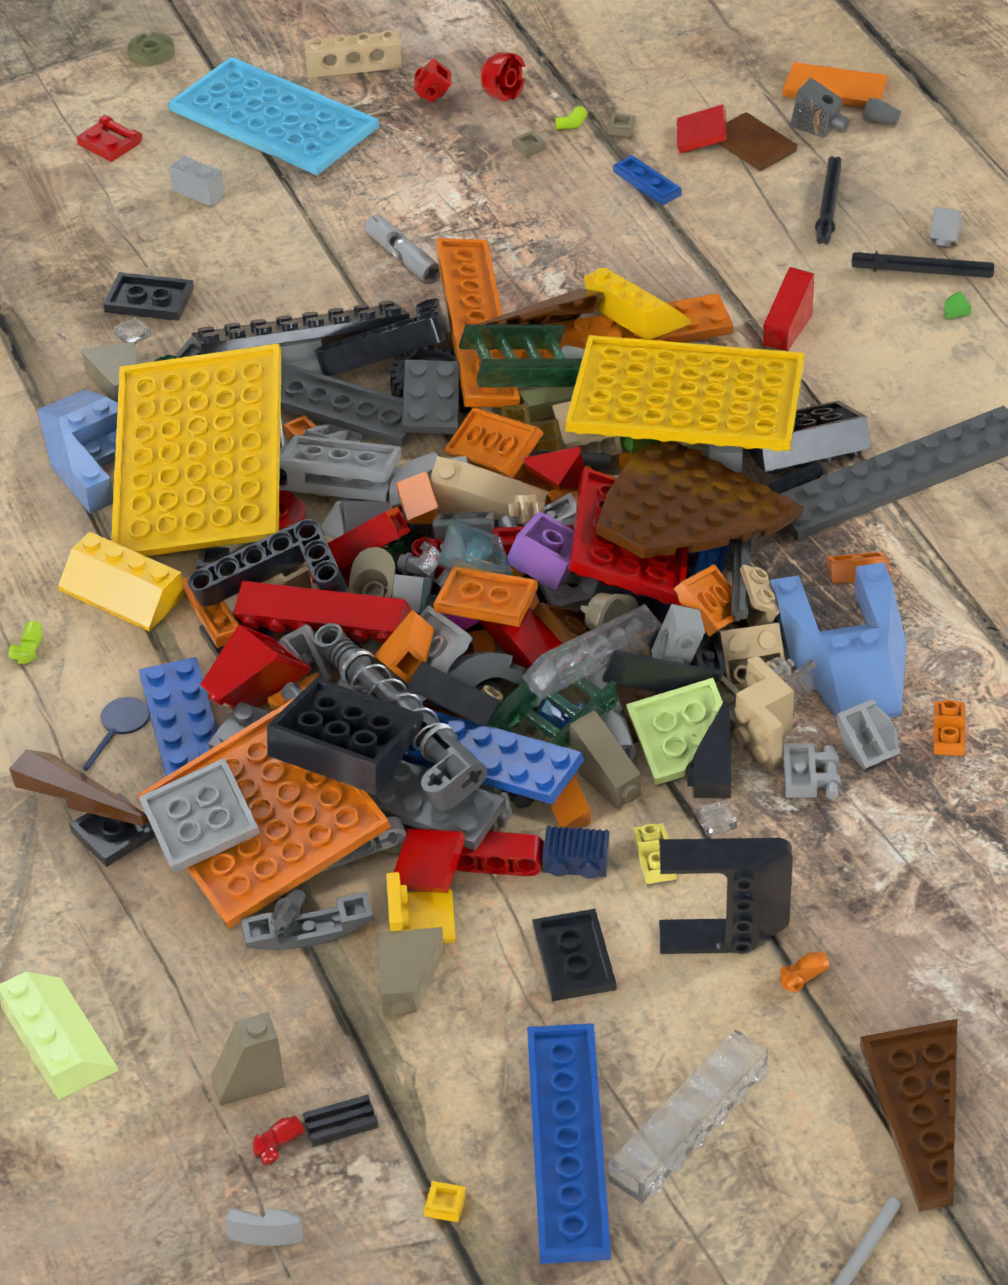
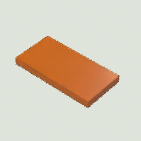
(850, 85)
(493, 442)

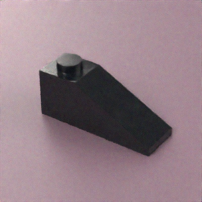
(712, 760)

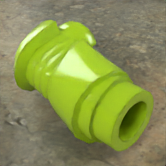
(30, 640)

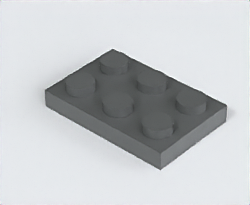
(431, 396)

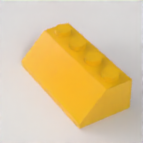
(633, 306)
(121, 581)

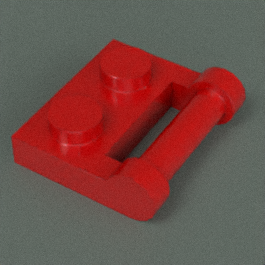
(105, 144)

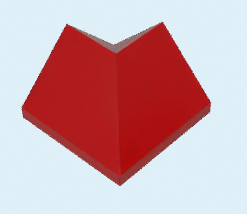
(557, 468)

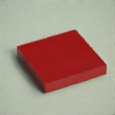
(701, 128)
(429, 859)

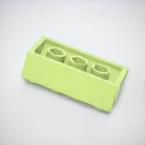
(55, 1032)

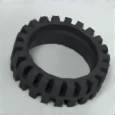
(398, 367)

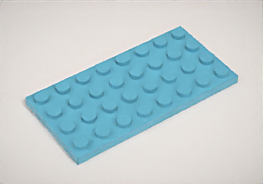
(274, 115)

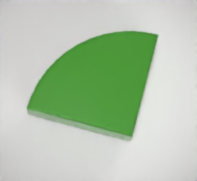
(956, 306)

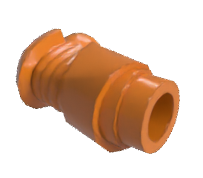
(806, 968)

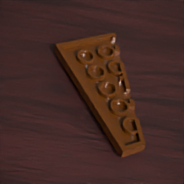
(917, 1092)

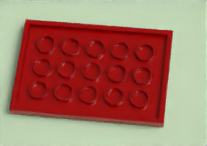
(608, 562)

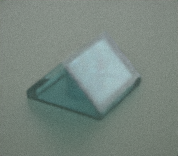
(474, 549)

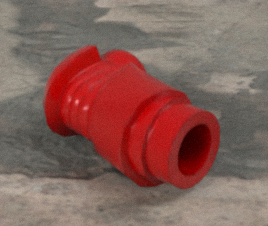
(278, 1135)

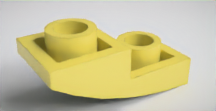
(648, 852)

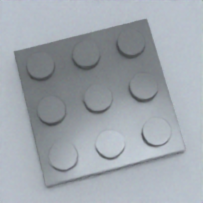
(446, 645)
(199, 815)

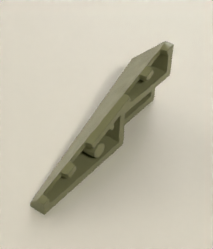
(541, 400)

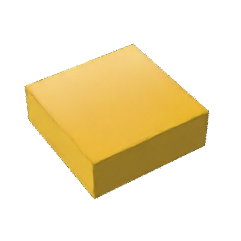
(445, 1201)

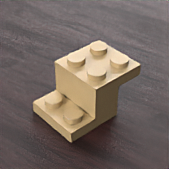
(764, 713)

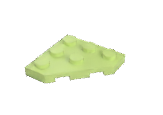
(674, 726)

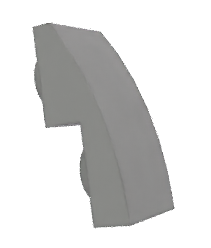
(273, 1229)

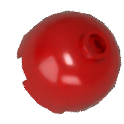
(503, 76)

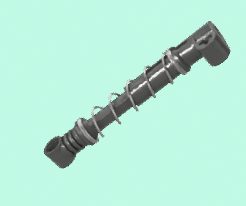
(456, 768)

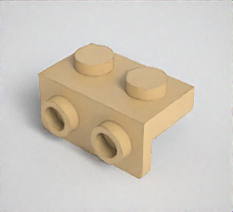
(762, 600)

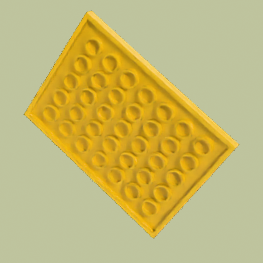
(687, 393)
(198, 451)

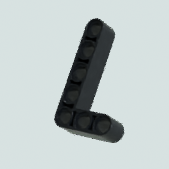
(385, 342)
(266, 559)

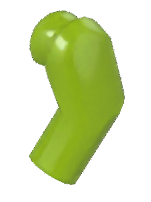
(573, 120)

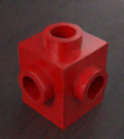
(432, 80)

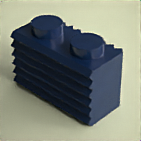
(576, 852)

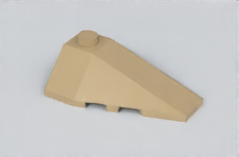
(469, 488)

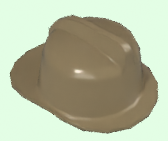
(372, 573)
(607, 607)

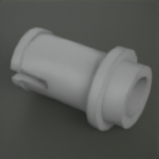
(406, 565)

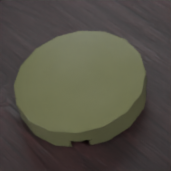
(150, 49)

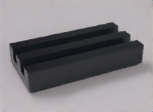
(338, 1116)

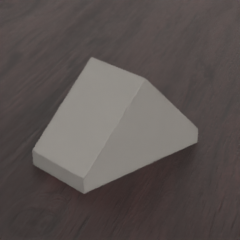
(303, 642)

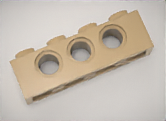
(344, 62)

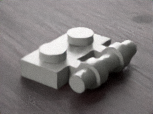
(800, 771)

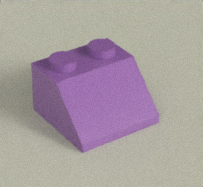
(543, 550)

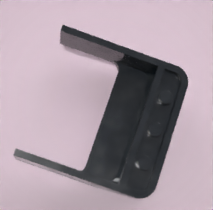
(660, 674)
(755, 899)

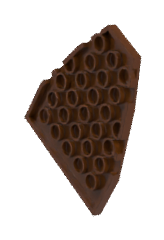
(684, 499)

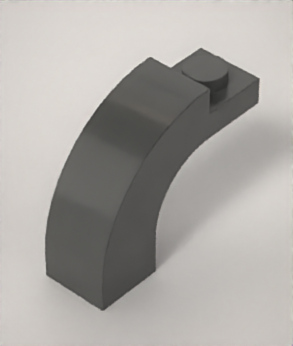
(483, 665)

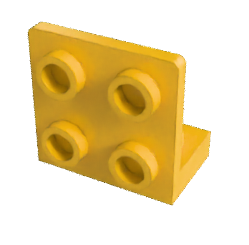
(419, 909)

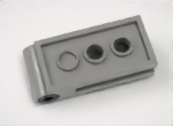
(338, 468)

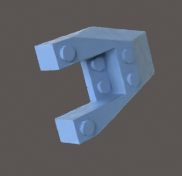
(79, 441)
(854, 660)

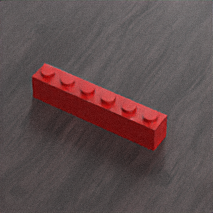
(292, 607)

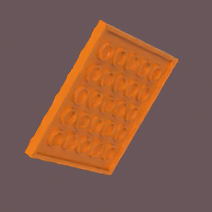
(301, 820)

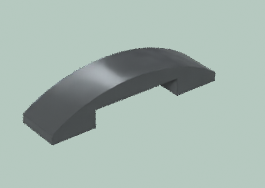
(309, 928)

